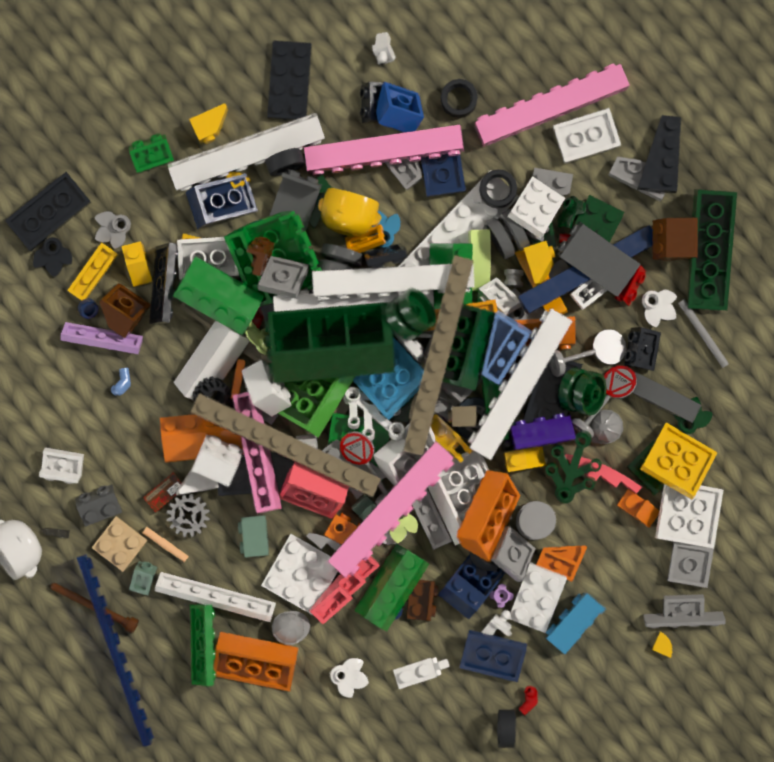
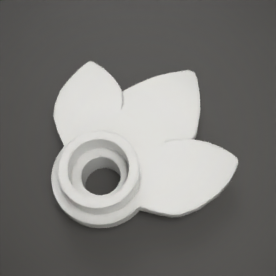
(661, 308)
(352, 677)

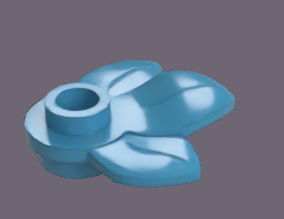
(391, 227)

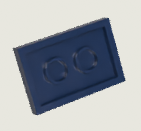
(443, 175)
(493, 655)

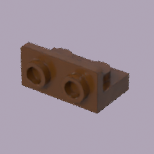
(262, 249)
(421, 601)

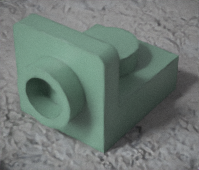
(364, 507)
(143, 577)

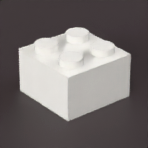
(263, 391)
(217, 460)

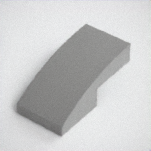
(321, 541)

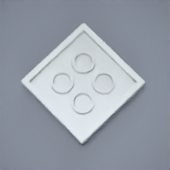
(687, 519)
(300, 573)

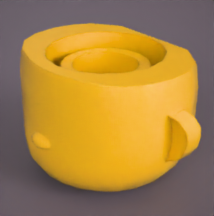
(348, 212)

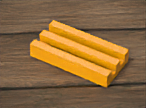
(366, 243)

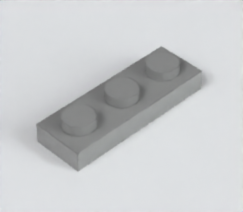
(431, 521)

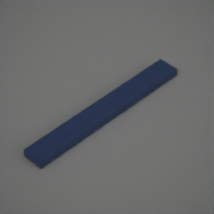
(573, 278)

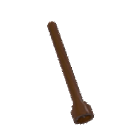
(128, 623)

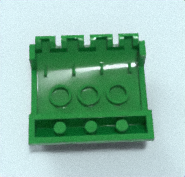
(289, 241)

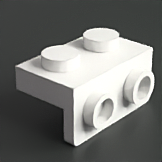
(61, 466)

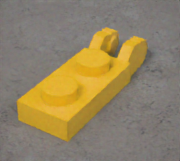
(448, 437)

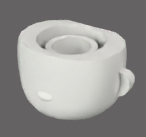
(19, 549)

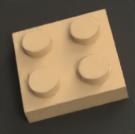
(119, 544)

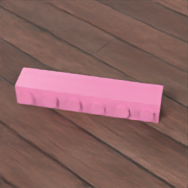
(258, 461)

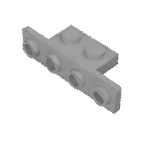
(684, 611)

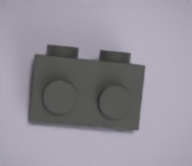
(98, 505)

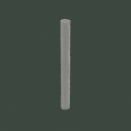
(703, 333)

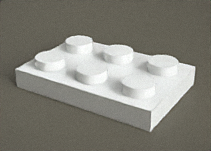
(586, 136)
(536, 207)
(537, 597)

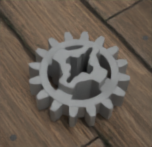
(180, 520)

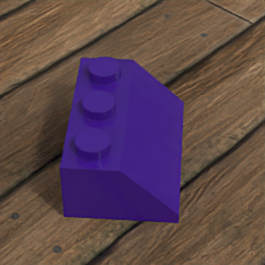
(542, 432)

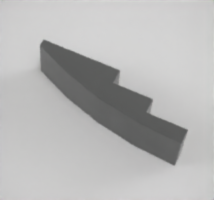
(666, 398)

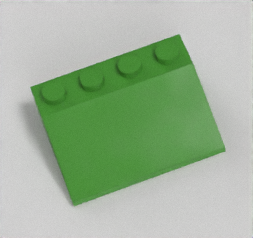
(314, 402)

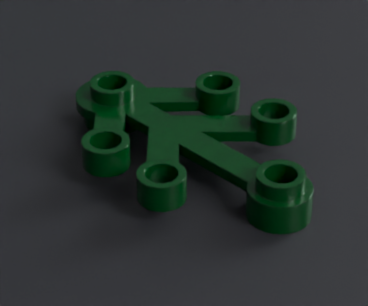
(572, 470)

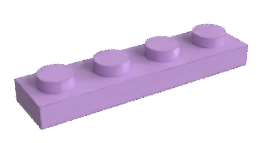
(101, 338)

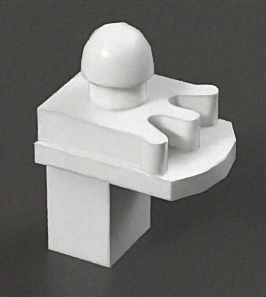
(383, 49)
(500, 623)

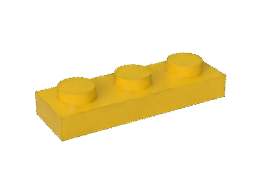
(92, 272)

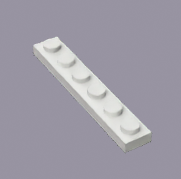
(216, 596)

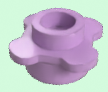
(506, 595)

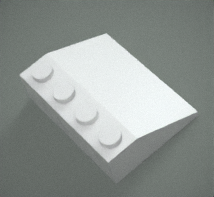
(456, 490)

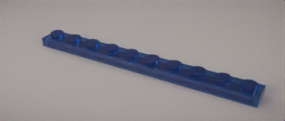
(118, 657)

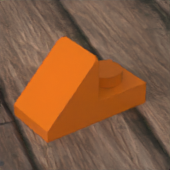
(638, 508)

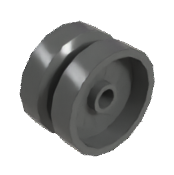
(507, 235)
(339, 258)

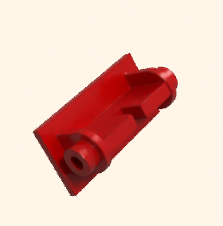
(629, 292)

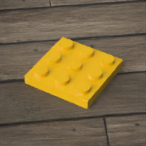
(679, 461)

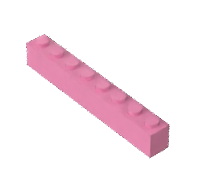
(551, 105)
(383, 149)
(390, 509)

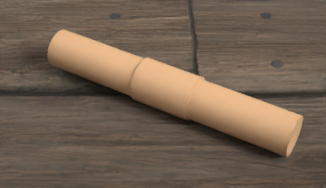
(165, 544)

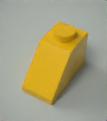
(209, 123)
(540, 261)
(137, 264)
(524, 459)

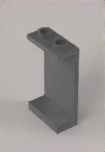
(297, 195)
(598, 258)

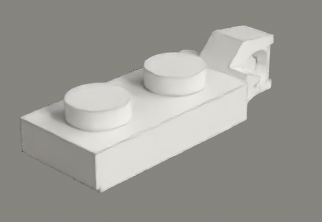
(419, 671)

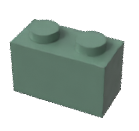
(254, 536)

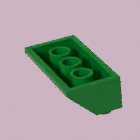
(443, 254)
(218, 295)
(391, 587)

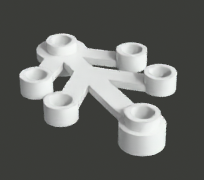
(370, 412)

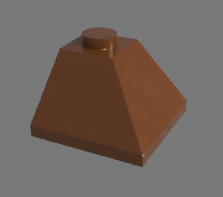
(123, 310)

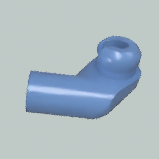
(123, 384)

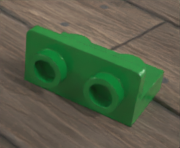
(150, 152)

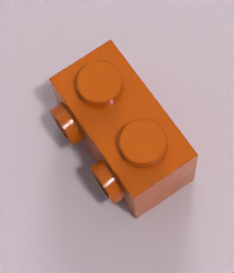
(341, 528)

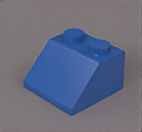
(399, 108)

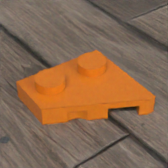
(562, 559)

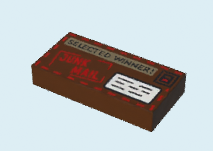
(163, 492)

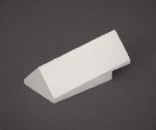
(212, 357)

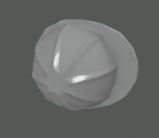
(606, 427)
(290, 627)

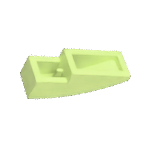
(481, 256)

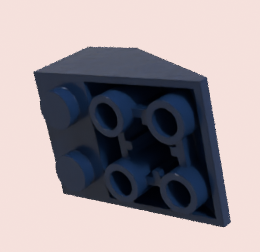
(470, 587)

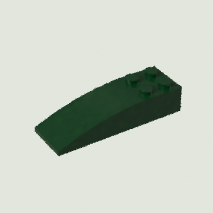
(712, 269)

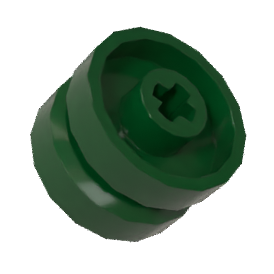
(410, 314)
(582, 391)

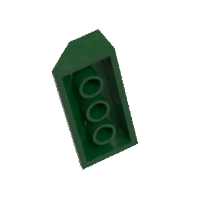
(469, 346)

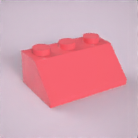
(313, 491)

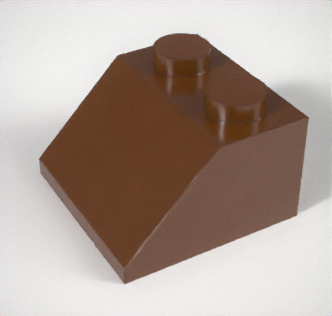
(675, 239)

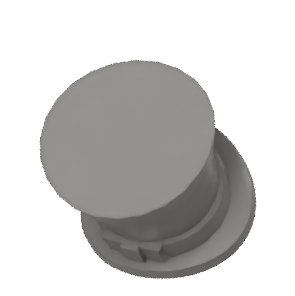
(535, 520)

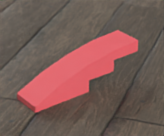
(608, 474)
(341, 591)

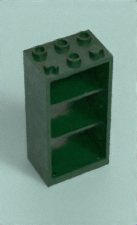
(329, 342)

